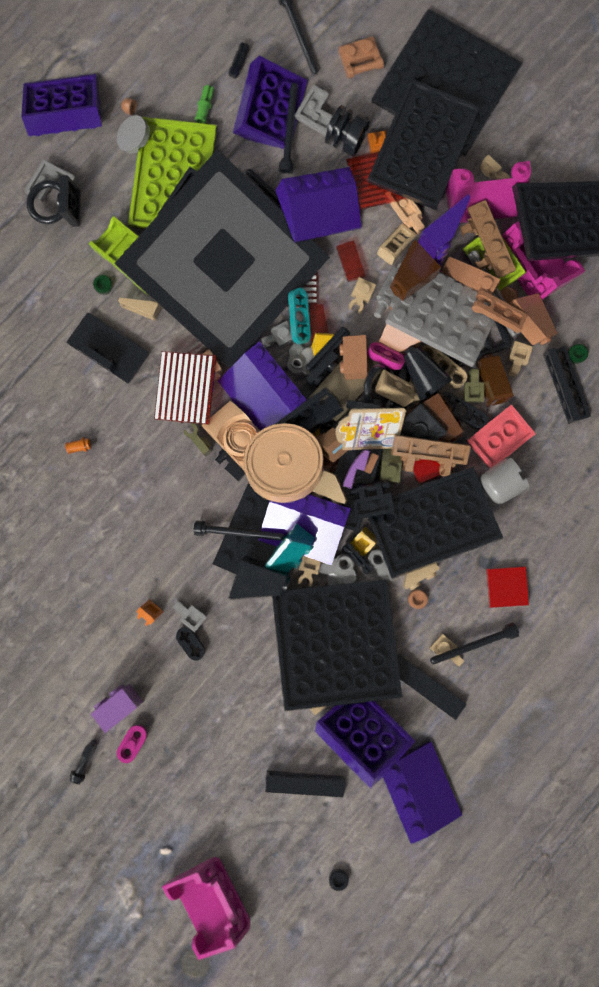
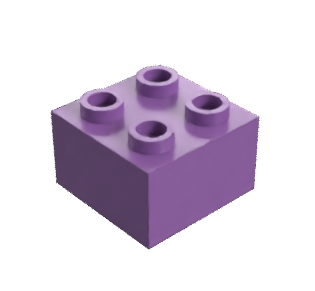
(111, 711)

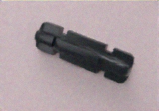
(238, 60)
(359, 559)

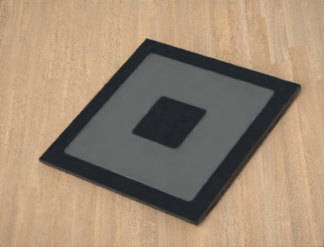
(221, 259)

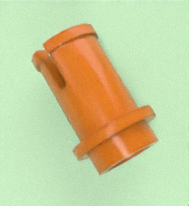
(79, 445)

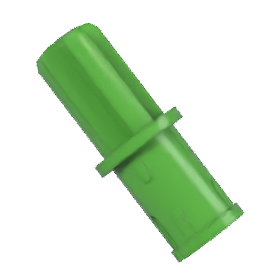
(204, 104)

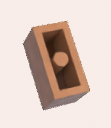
(355, 357)

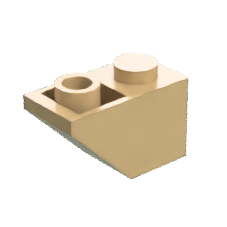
(330, 487)
(412, 579)

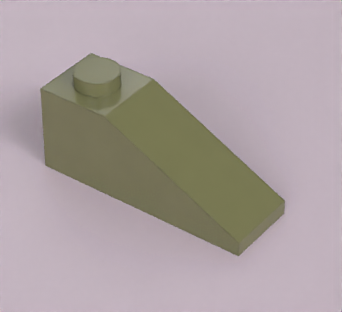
(390, 467)

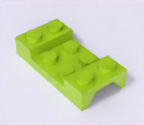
(114, 243)

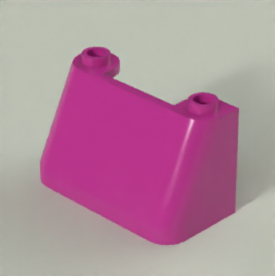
(495, 192)
(542, 275)
(211, 907)

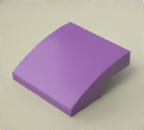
(358, 463)

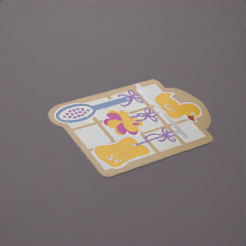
(370, 428)

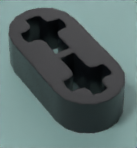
(186, 646)

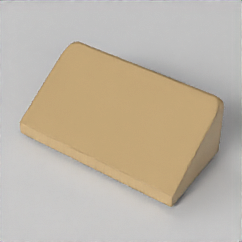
(395, 389)

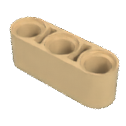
(452, 368)

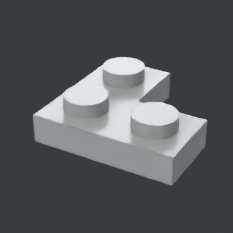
(311, 113)
(44, 172)

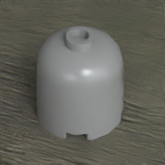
(503, 481)

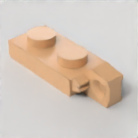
(409, 214)

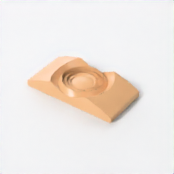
(232, 431)

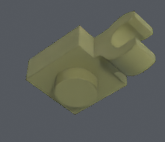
(473, 389)
(202, 444)

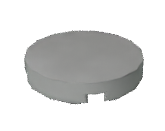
(133, 134)

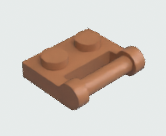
(360, 52)

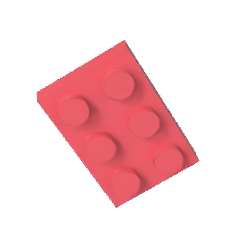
(501, 437)

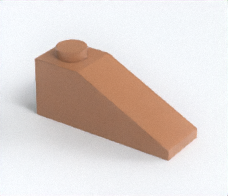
(470, 276)

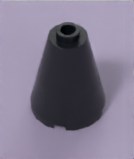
(425, 373)

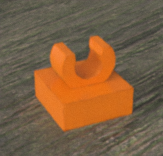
(376, 140)
(149, 612)

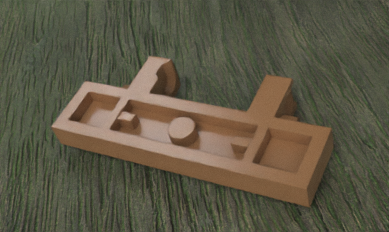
(484, 225)
(445, 453)

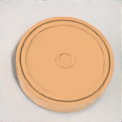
(283, 463)

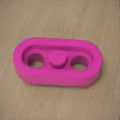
(385, 356)
(131, 742)

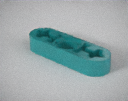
(304, 309)

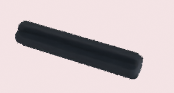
(330, 346)

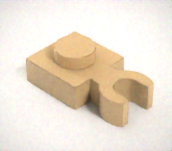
(492, 169)
(362, 293)
(309, 567)

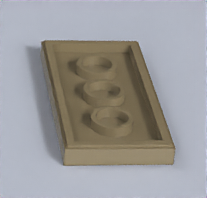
(344, 388)

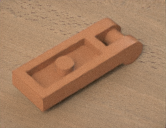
(499, 311)

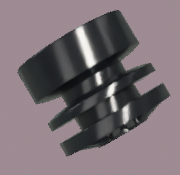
(344, 129)

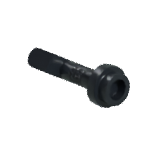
(77, 776)

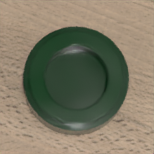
(102, 284)
(578, 353)

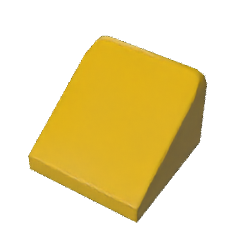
(320, 341)
(364, 541)

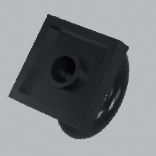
(67, 201)
(370, 403)

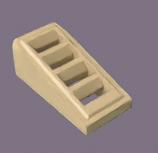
(389, 253)
(145, 308)

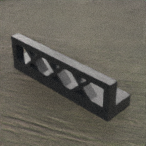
(563, 387)
(320, 414)
(305, 784)

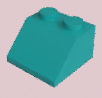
(290, 550)

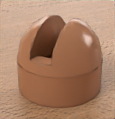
(129, 106)

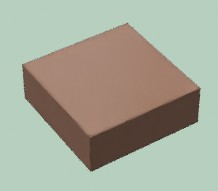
(370, 463)

